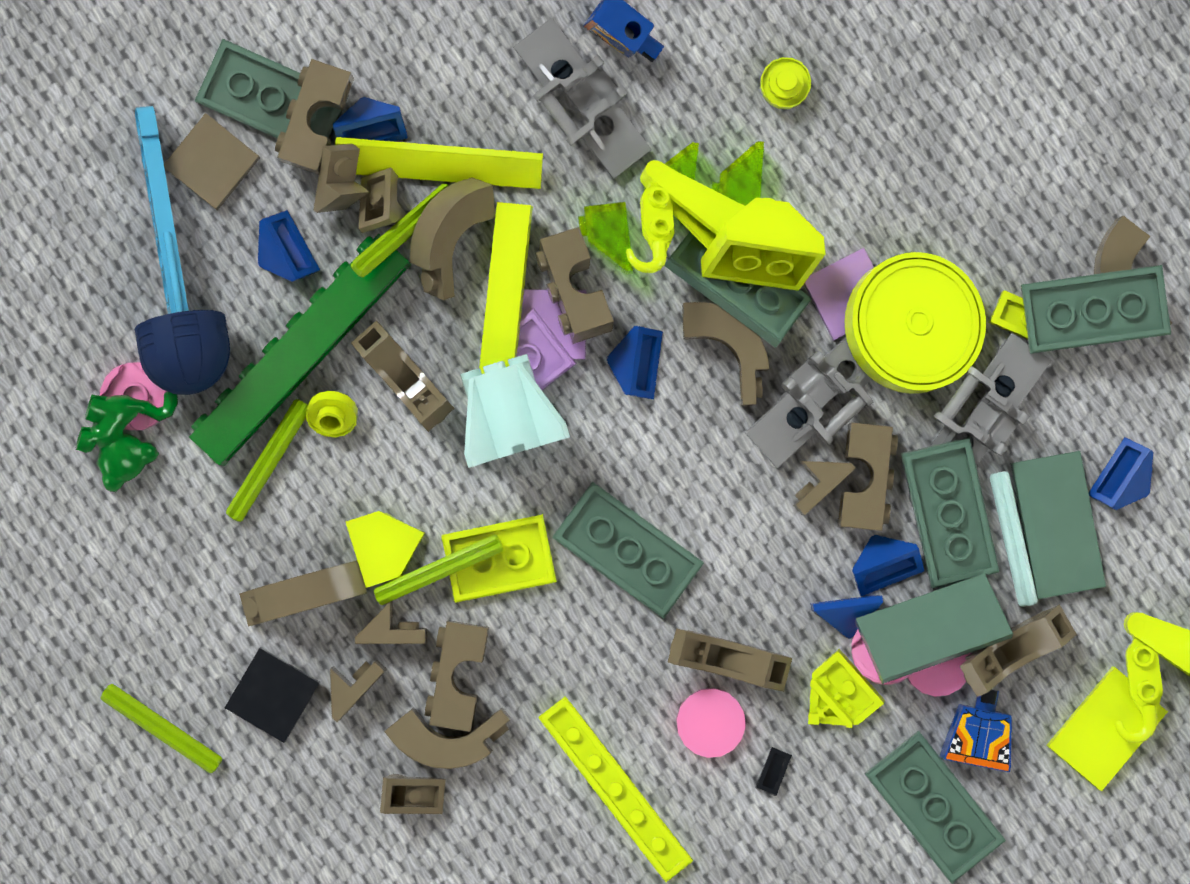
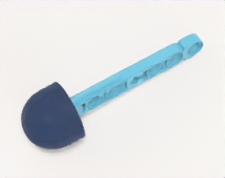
(183, 348)

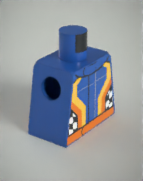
(609, 24)
(980, 735)

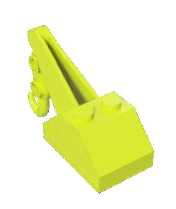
(744, 244)
(1150, 639)

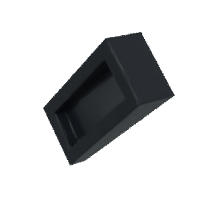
(773, 771)

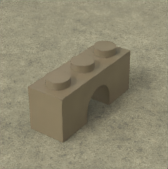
(320, 87)
(582, 313)
(872, 446)
(450, 705)

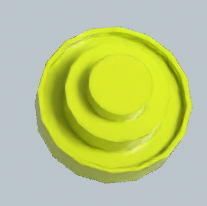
(785, 83)
(332, 414)

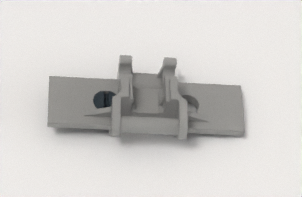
(591, 91)
(798, 411)
(997, 414)

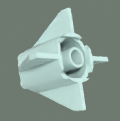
(507, 412)

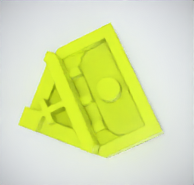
(382, 546)
(841, 693)

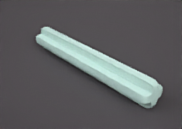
(1013, 539)

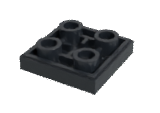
(272, 695)

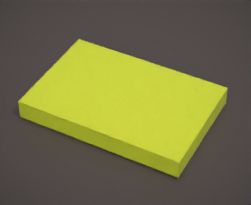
(521, 564)
(1090, 735)

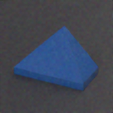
(371, 121)
(284, 249)
(637, 361)
(1125, 476)
(885, 563)
(843, 613)

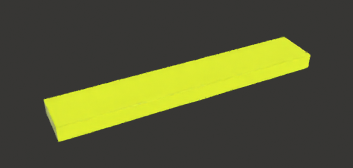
(448, 162)
(506, 283)
(615, 789)

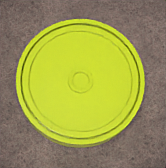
(915, 323)

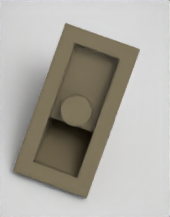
(336, 179)
(380, 205)
(828, 477)
(381, 630)
(345, 694)
(412, 795)

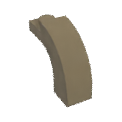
(441, 227)
(1119, 247)
(711, 322)
(402, 376)
(302, 593)
(1030, 640)
(729, 659)
(437, 750)

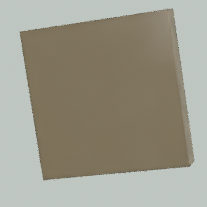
(211, 161)

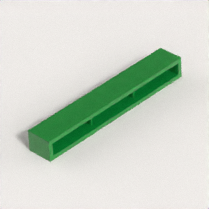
(294, 356)

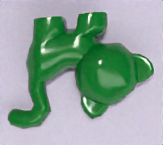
(120, 453)

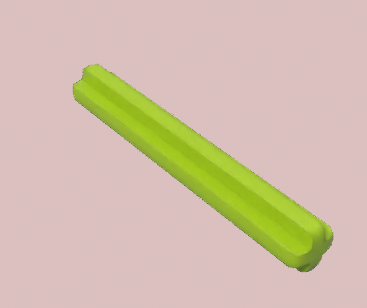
(391, 239)
(267, 461)
(438, 569)
(161, 728)

